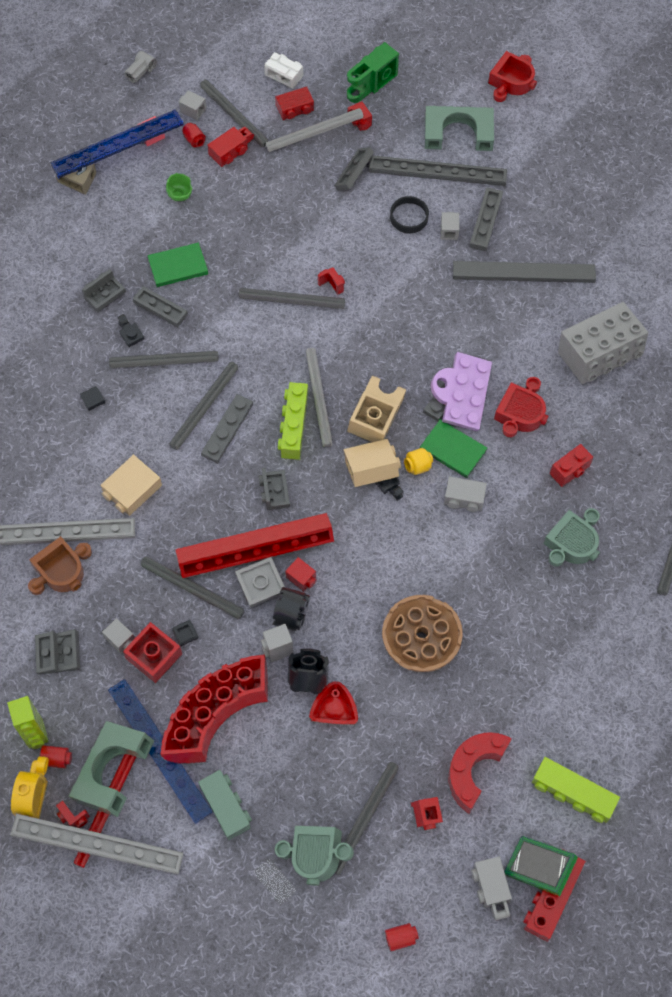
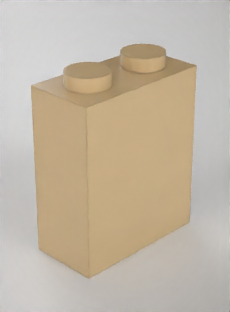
(372, 462)
(130, 485)

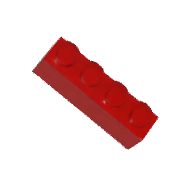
(549, 907)

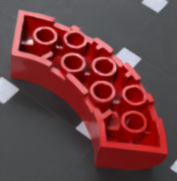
(210, 704)

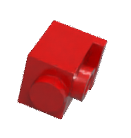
(365, 122)
(433, 811)

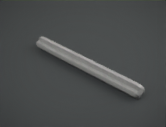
(314, 130)
(319, 397)

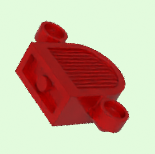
(512, 76)
(522, 408)

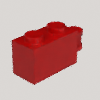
(229, 145)

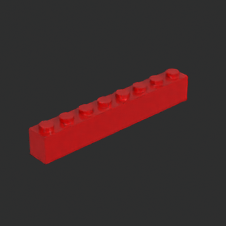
(254, 545)

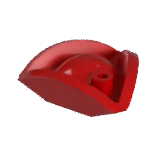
(334, 705)

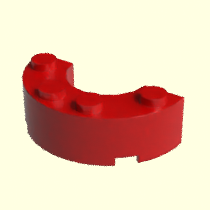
(470, 752)

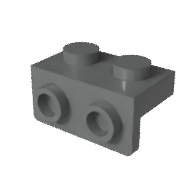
(103, 290)
(275, 489)

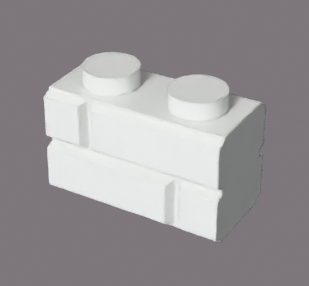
(284, 70)

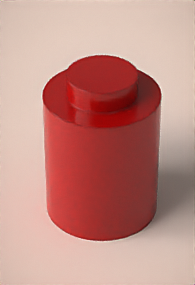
(58, 756)
(401, 936)

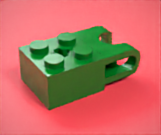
(372, 72)

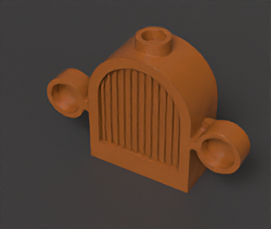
(59, 567)

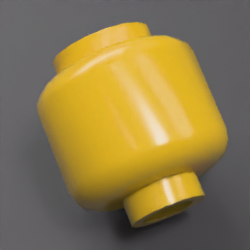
(418, 461)

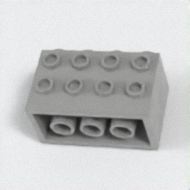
(602, 343)

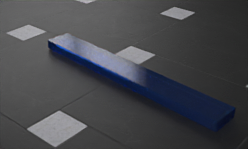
(116, 143)
(173, 772)

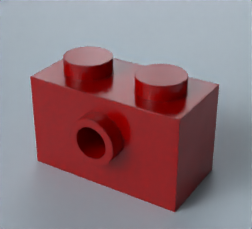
(571, 465)

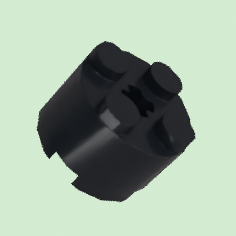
(290, 609)
(307, 671)

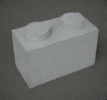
(465, 494)
(277, 643)

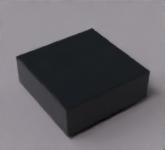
(92, 398)
(185, 633)

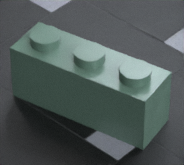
(225, 804)

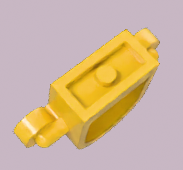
(30, 789)

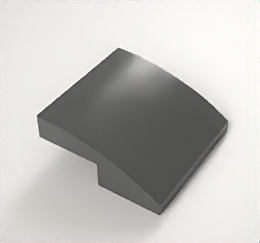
(57, 652)

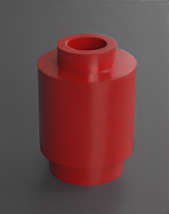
(193, 135)

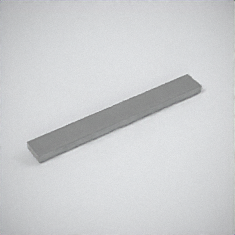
(68, 531)
(96, 844)

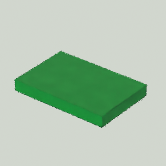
(177, 264)
(454, 448)

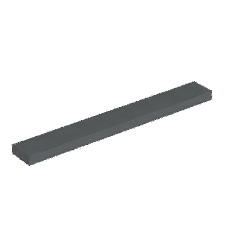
(438, 170)
(524, 271)

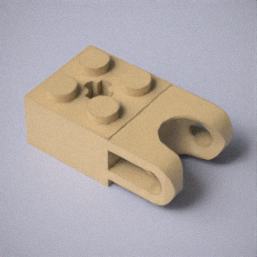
(375, 412)

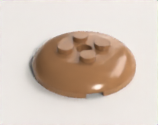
(423, 615)

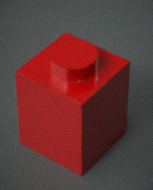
(301, 574)

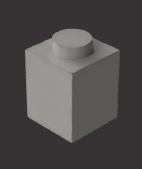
(192, 105)
(449, 226)
(118, 635)

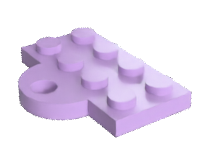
(463, 390)

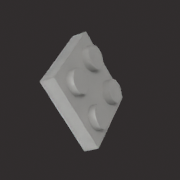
(260, 582)

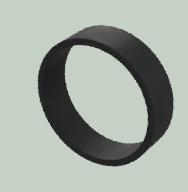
(409, 229)

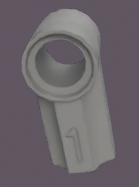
(142, 64)

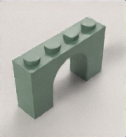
(478, 118)
(111, 742)

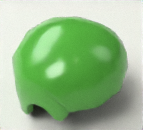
(178, 187)

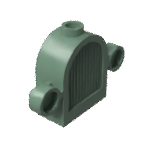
(574, 539)
(315, 852)

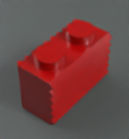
(294, 103)

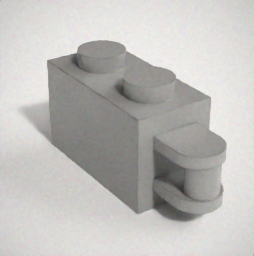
(492, 886)

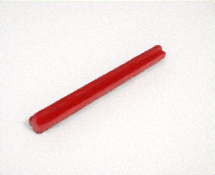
(101, 817)

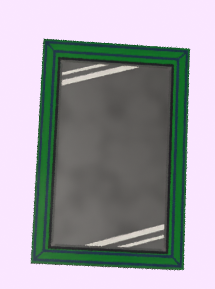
(540, 865)

